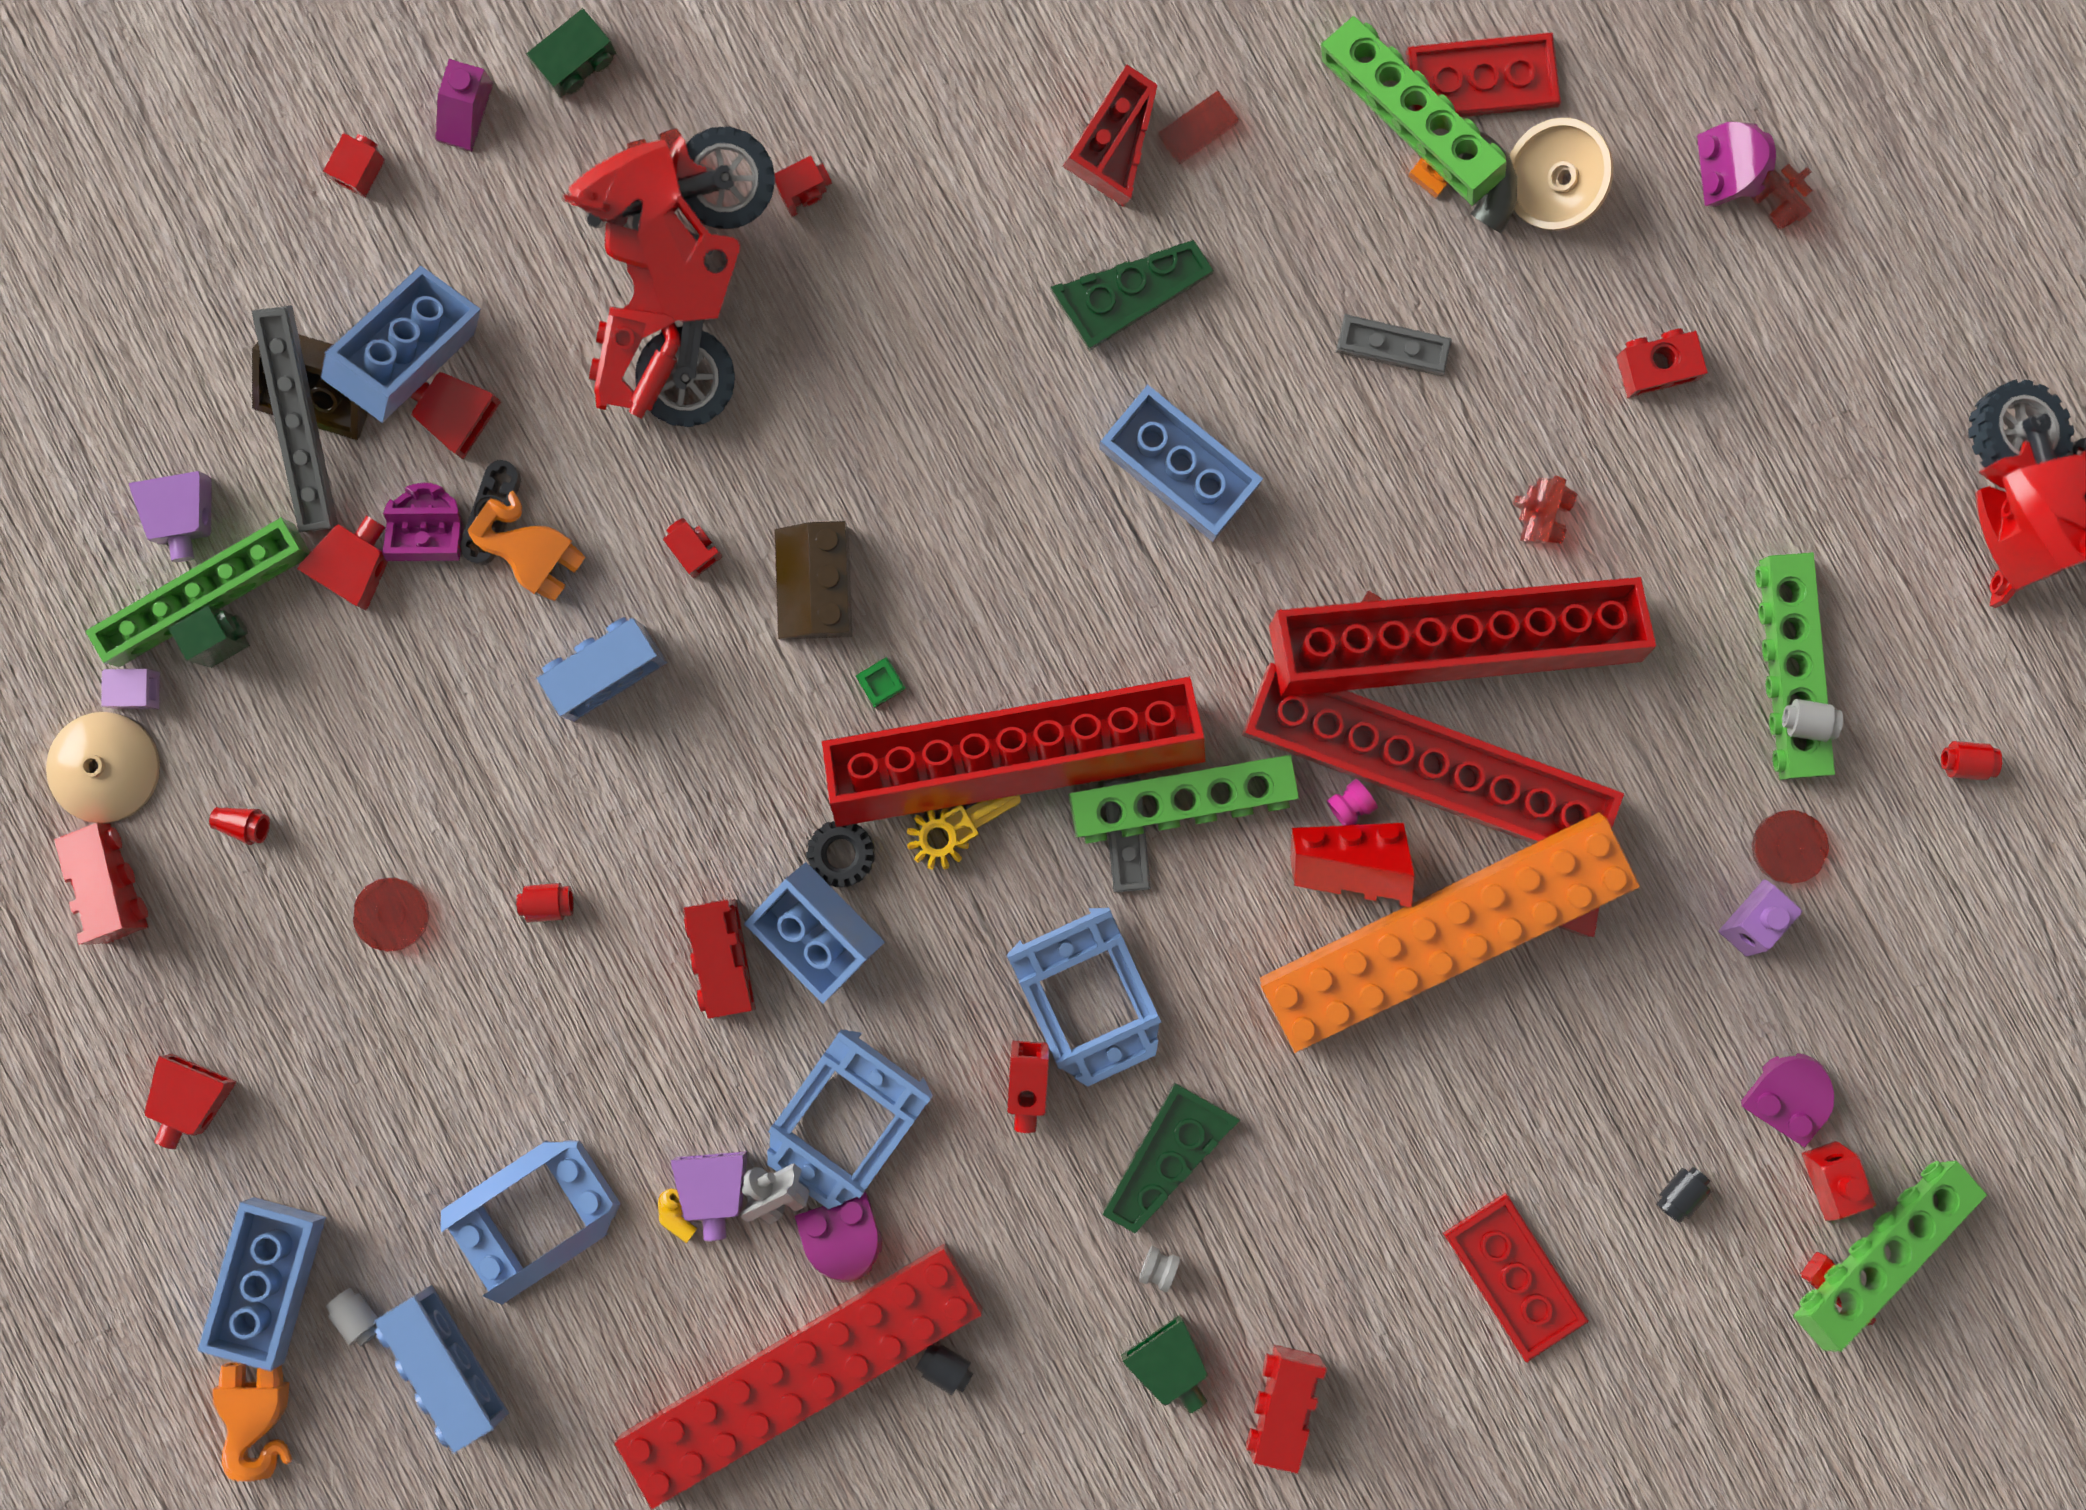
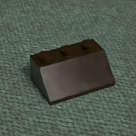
(332, 408)
(813, 580)

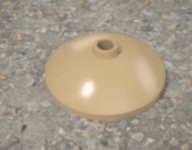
(1545, 157)
(125, 770)

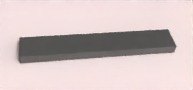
(295, 418)

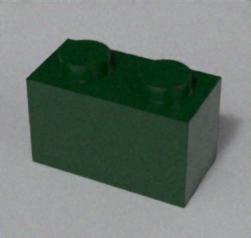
(572, 54)
(210, 636)

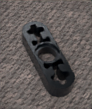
(489, 483)

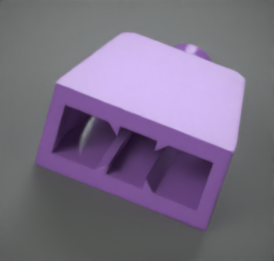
(175, 510)
(1762, 918)
(710, 1189)

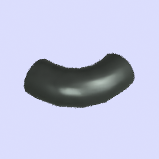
(1498, 204)

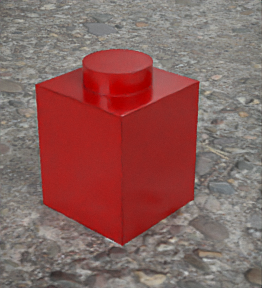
(354, 164)

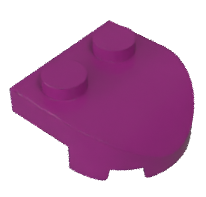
(1734, 161)
(423, 525)
(1792, 1096)
(841, 1239)

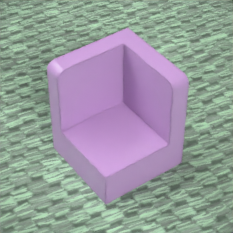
(130, 689)

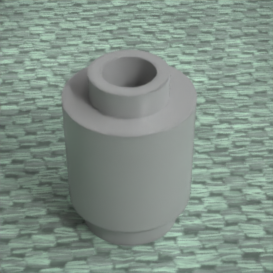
(1812, 720)
(352, 1317)

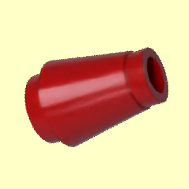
(241, 823)

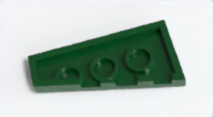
(1120, 296)
(1172, 1147)

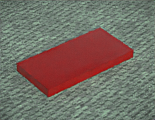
(1491, 73)
(1515, 1277)

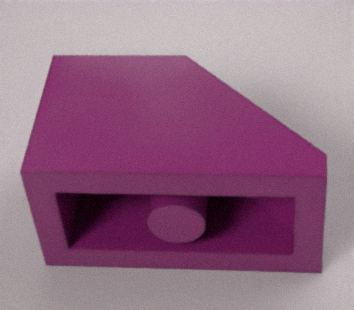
(461, 104)

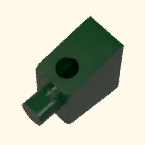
(1169, 1365)

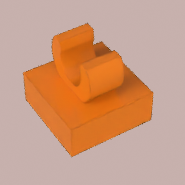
(1427, 178)

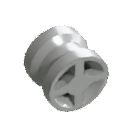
(1159, 1269)

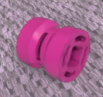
(1353, 803)

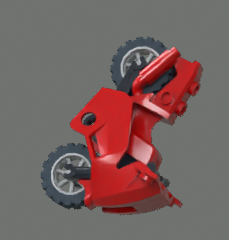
(670, 266)
(2042, 515)

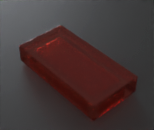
(1198, 127)

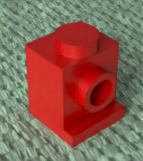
(802, 184)
(691, 548)

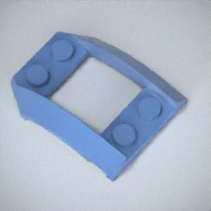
(1064, 949)
(873, 1076)
(487, 1247)

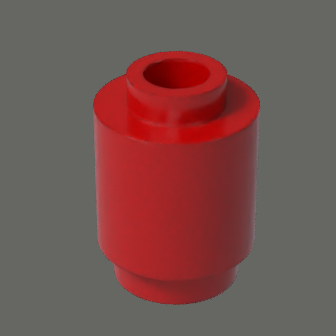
(1971, 760)
(545, 902)

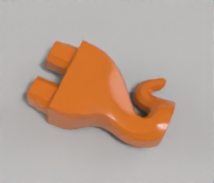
(528, 550)
(250, 1413)

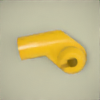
(672, 1216)

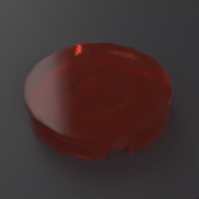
(1790, 846)
(390, 914)

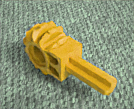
(959, 825)

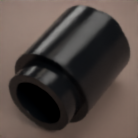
(1684, 1194)
(945, 1369)

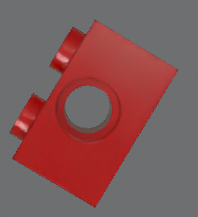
(1643, 376)

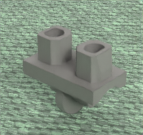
(771, 1191)

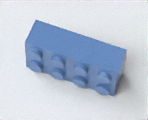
(400, 343)
(1180, 463)
(261, 1283)
(441, 1369)

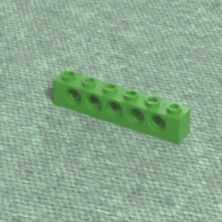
(1468, 177)
(208, 584)
(1806, 648)
(1275, 772)
(1957, 1198)

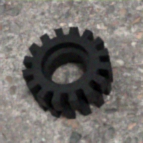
(863, 854)

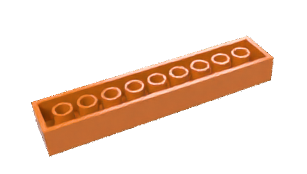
(1449, 932)

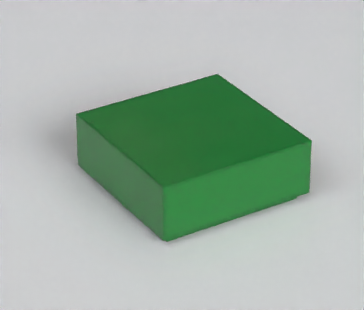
(880, 682)

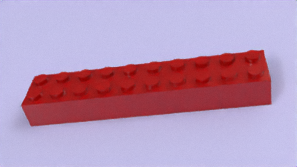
(1460, 636)
(1013, 751)
(1426, 761)
(798, 1376)

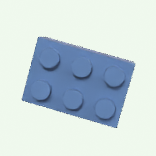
(600, 669)
(814, 932)

